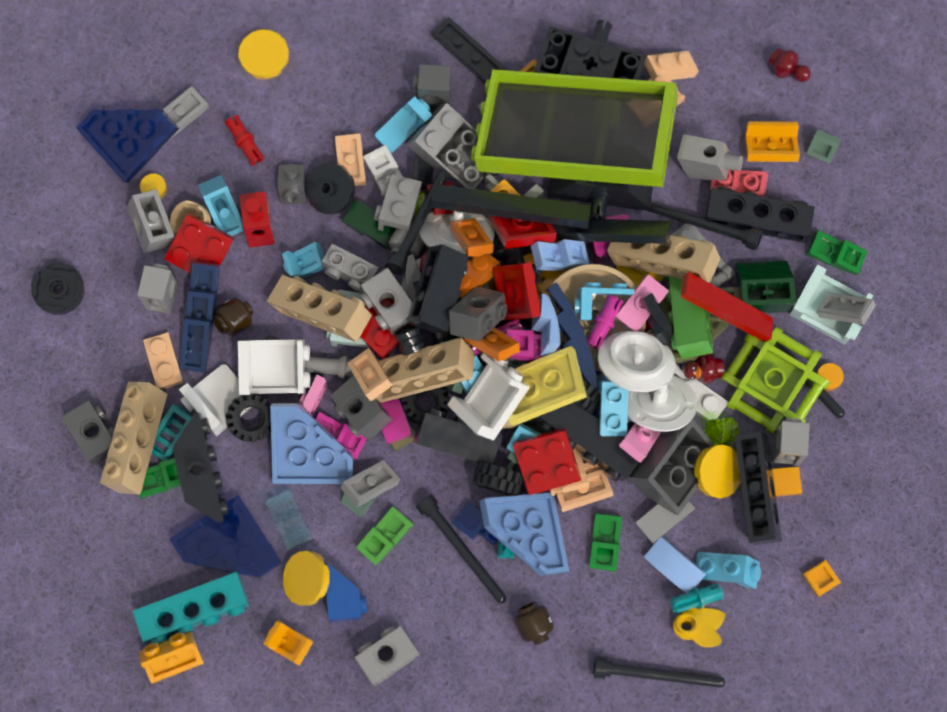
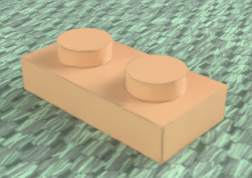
(671, 66)
(351, 156)
(163, 361)
(369, 374)

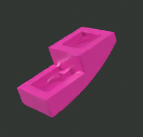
(529, 345)
(398, 427)
(342, 434)

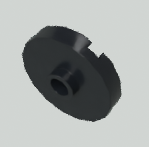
(341, 188)
(49, 279)

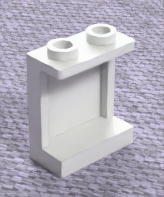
(273, 366)
(491, 398)

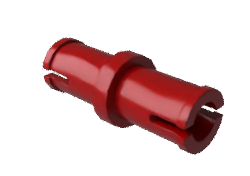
(244, 140)

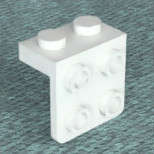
(213, 397)

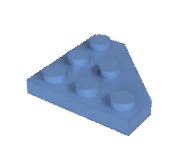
(305, 450)
(529, 529)

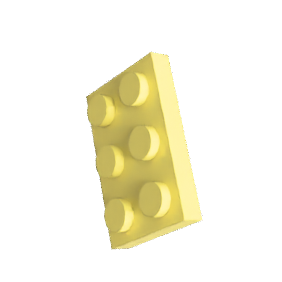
(552, 384)

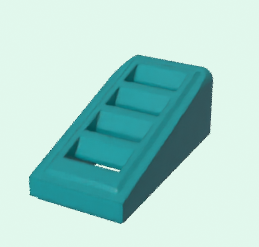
(175, 409)

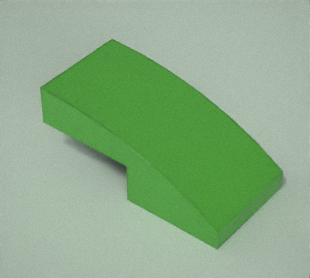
(385, 535)

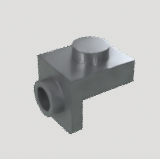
(291, 184)

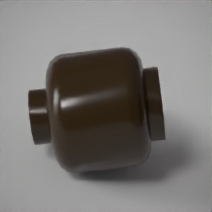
(233, 316)
(533, 623)

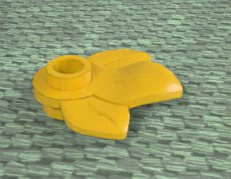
(704, 626)

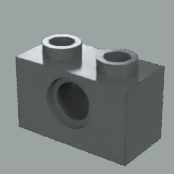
(433, 85)
(477, 313)
(369, 419)
(80, 421)

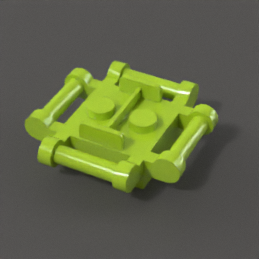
(774, 379)

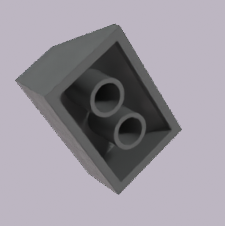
(669, 467)

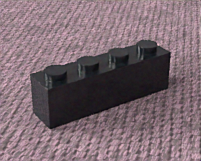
(585, 437)

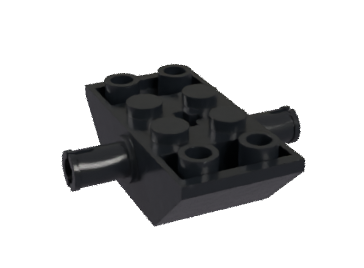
(571, 55)
(602, 194)
(196, 469)

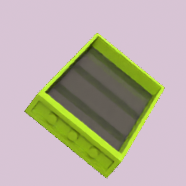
(576, 127)

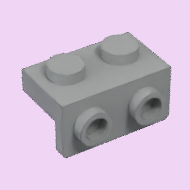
(399, 203)

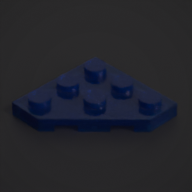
(127, 137)
(228, 545)

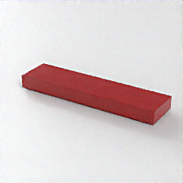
(727, 307)

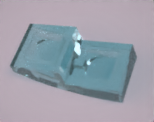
(288, 519)

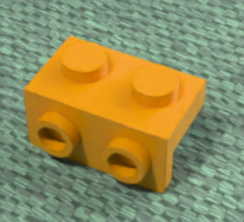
(772, 141)
(170, 656)

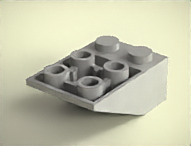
(447, 144)

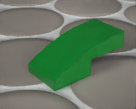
(835, 253)
(160, 479)
(605, 542)

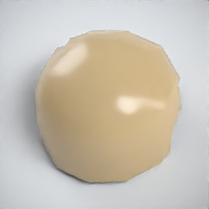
(182, 209)

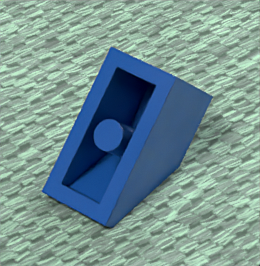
(344, 599)

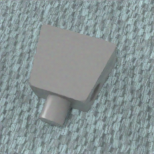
(707, 158)

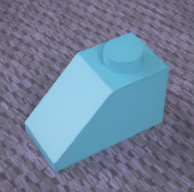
(221, 205)

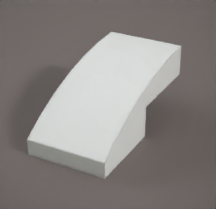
(381, 166)

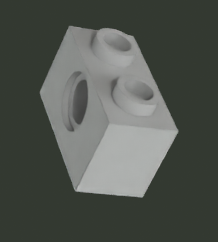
(150, 221)
(382, 287)
(158, 289)
(791, 442)
(379, 670)

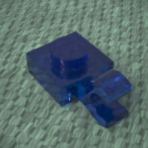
(471, 524)

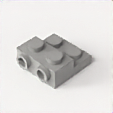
(348, 266)

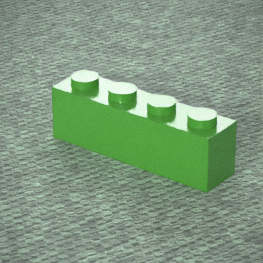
(691, 323)

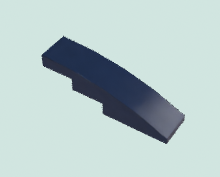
(199, 317)
(573, 332)

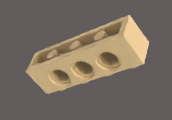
(672, 263)
(320, 307)
(427, 369)
(133, 438)

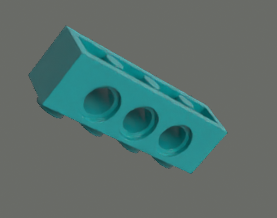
(149, 617)

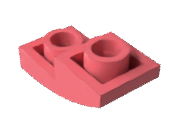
(744, 181)

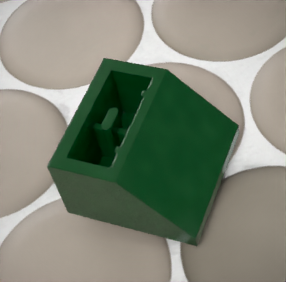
(766, 285)

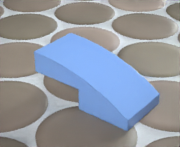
(559, 256)
(548, 325)
(674, 565)

